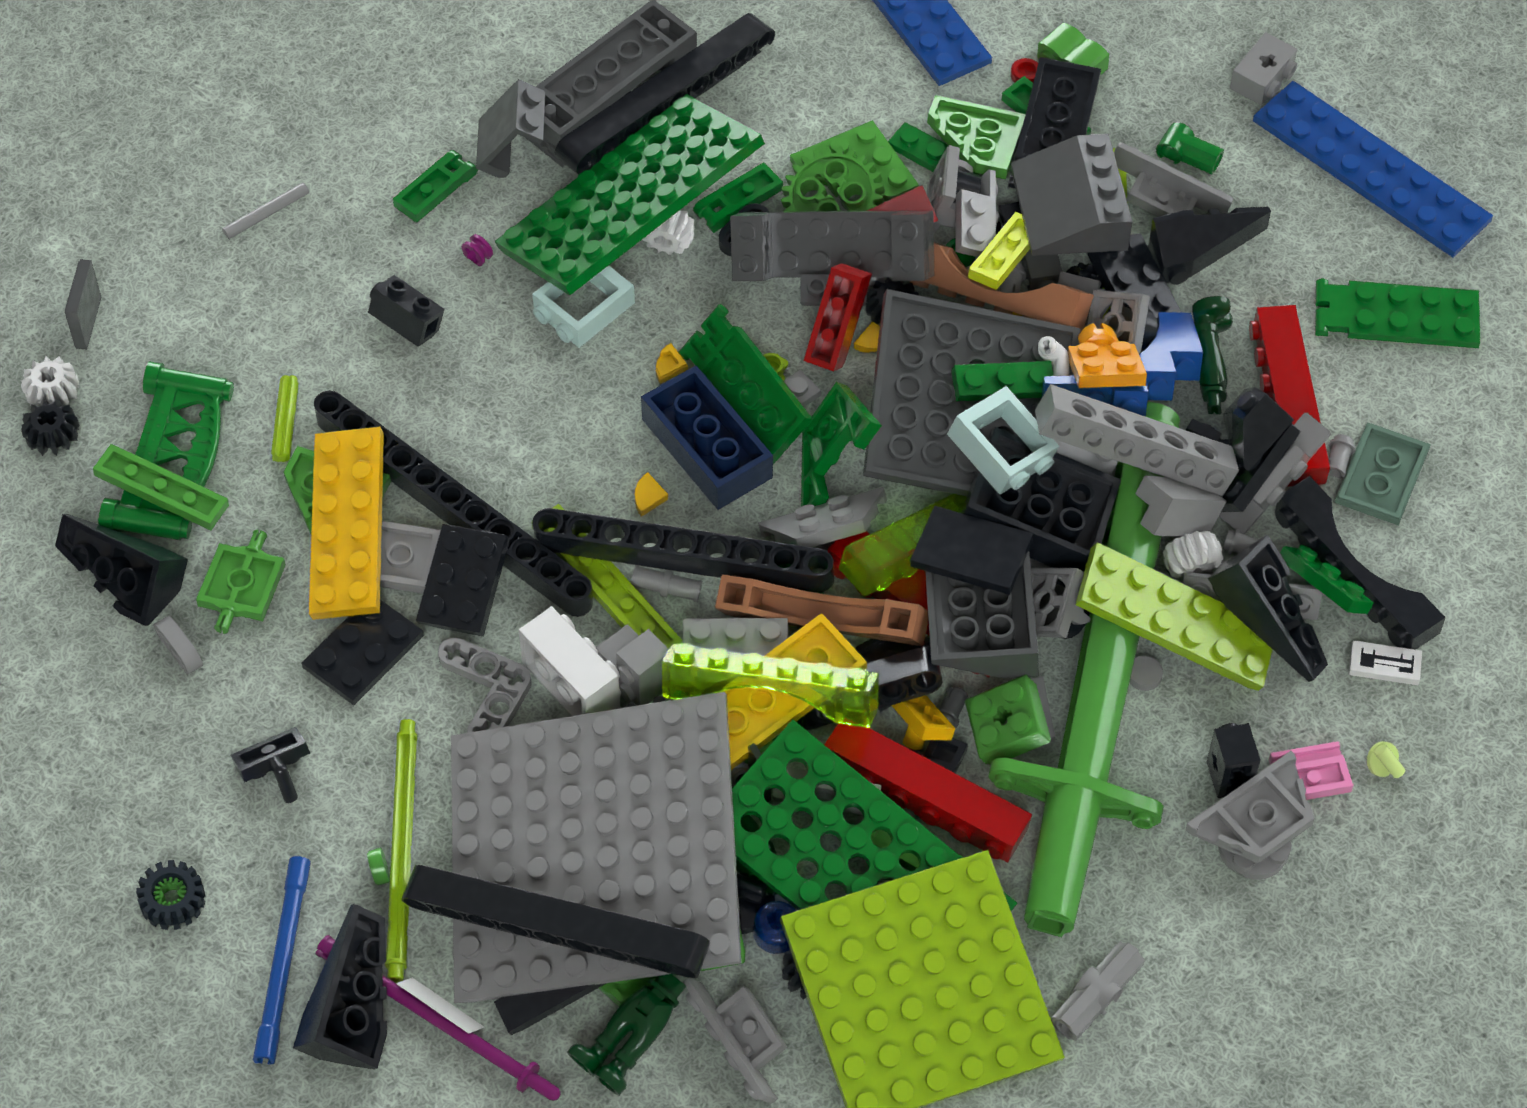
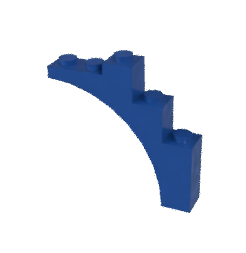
(1169, 357)

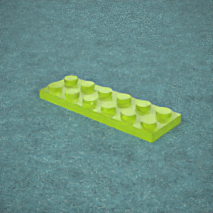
(1172, 616)

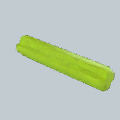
(284, 418)

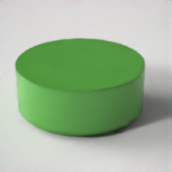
(378, 866)

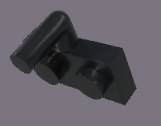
(273, 756)

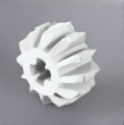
(673, 234)
(50, 382)
(1193, 553)

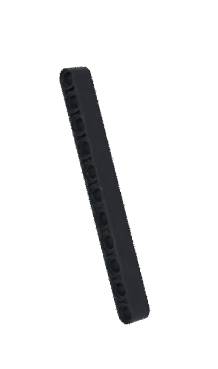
(465, 509)

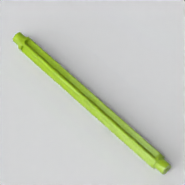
(401, 850)

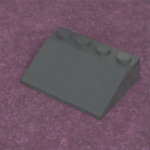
(1073, 198)
(982, 627)

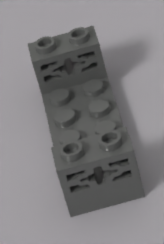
(610, 69)
(814, 241)

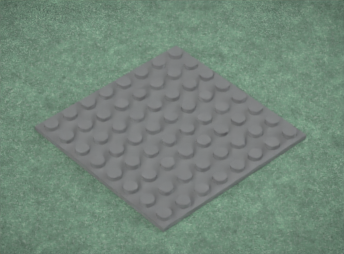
(600, 813)

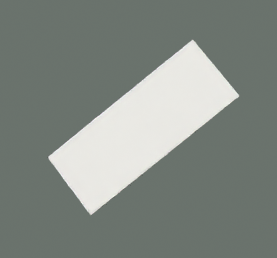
(440, 1005)

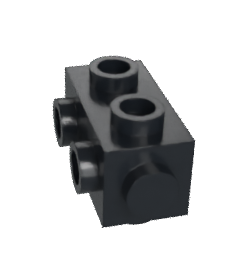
(405, 310)

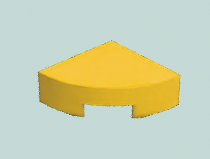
(868, 339)
(669, 364)
(648, 494)

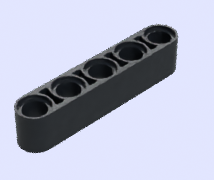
(900, 680)

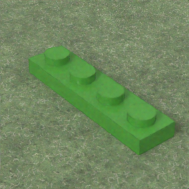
(161, 487)

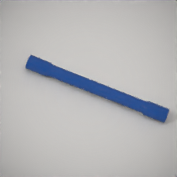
(269, 1031)

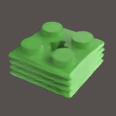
(1021, 707)

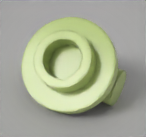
(1384, 760)

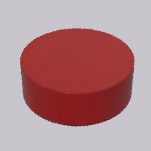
(1024, 67)

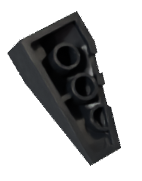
(133, 570)
(1259, 595)

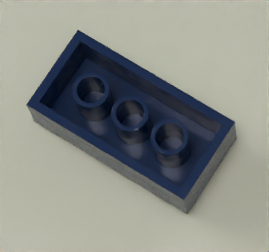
(707, 437)

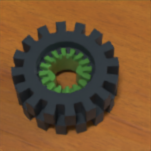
(152, 898)

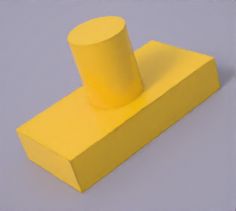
(923, 722)

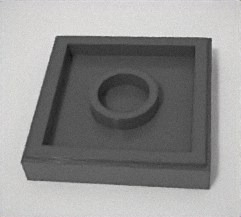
(83, 304)

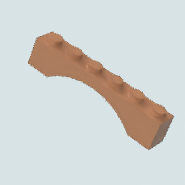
(1049, 303)
(850, 616)

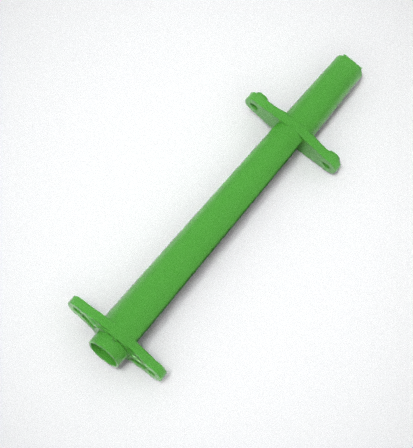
(1078, 789)

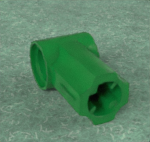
(1182, 145)

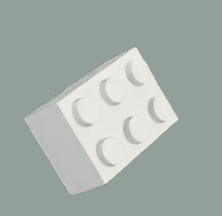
(569, 664)

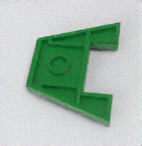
(834, 423)

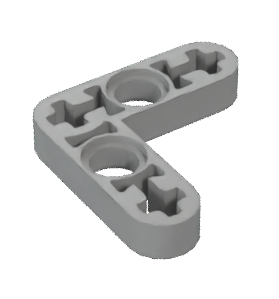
(500, 689)

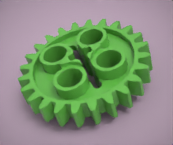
(856, 179)

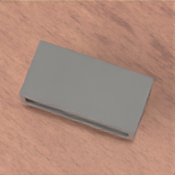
(1177, 507)

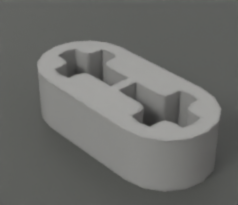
(178, 644)

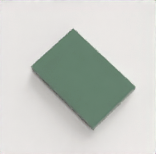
(1382, 473)

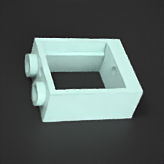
(620, 298)
(985, 457)

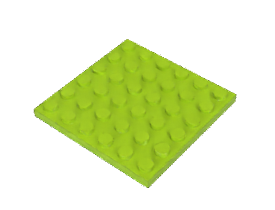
(922, 987)

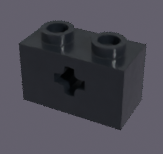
(1232, 757)

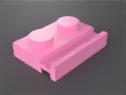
(1321, 769)

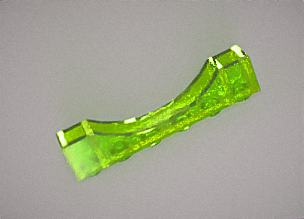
(837, 692)

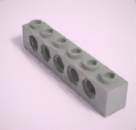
(1136, 440)

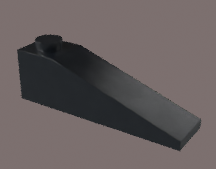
(1190, 242)
(1254, 425)
(346, 1006)

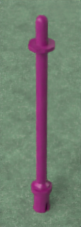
(526, 1076)

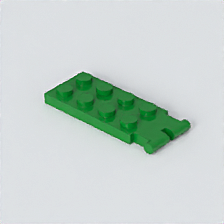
(1399, 313)
(747, 382)

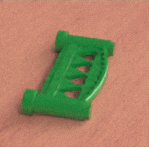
(171, 392)

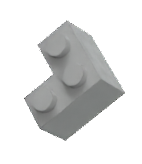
(638, 663)

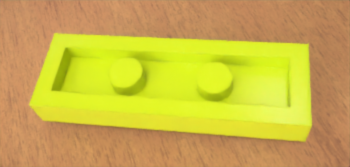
(1001, 254)

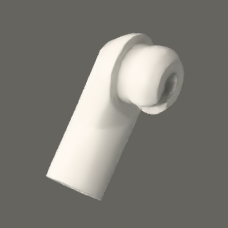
(1053, 351)

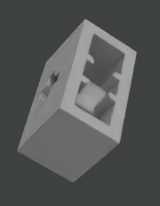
(1264, 68)

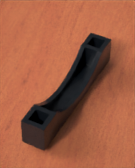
(1402, 612)

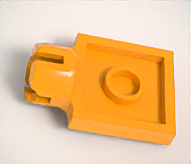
(1105, 360)

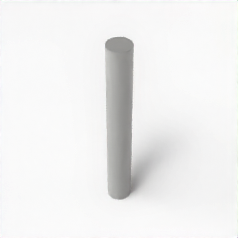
(265, 210)

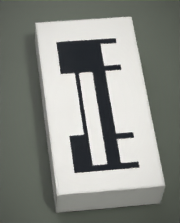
(1385, 662)

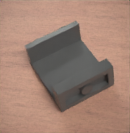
(513, 114)

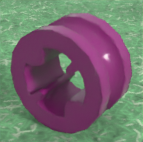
(477, 249)

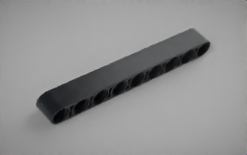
(688, 75)
(694, 561)
(556, 921)

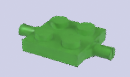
(241, 582)

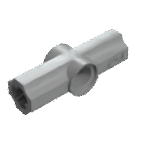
(1097, 990)

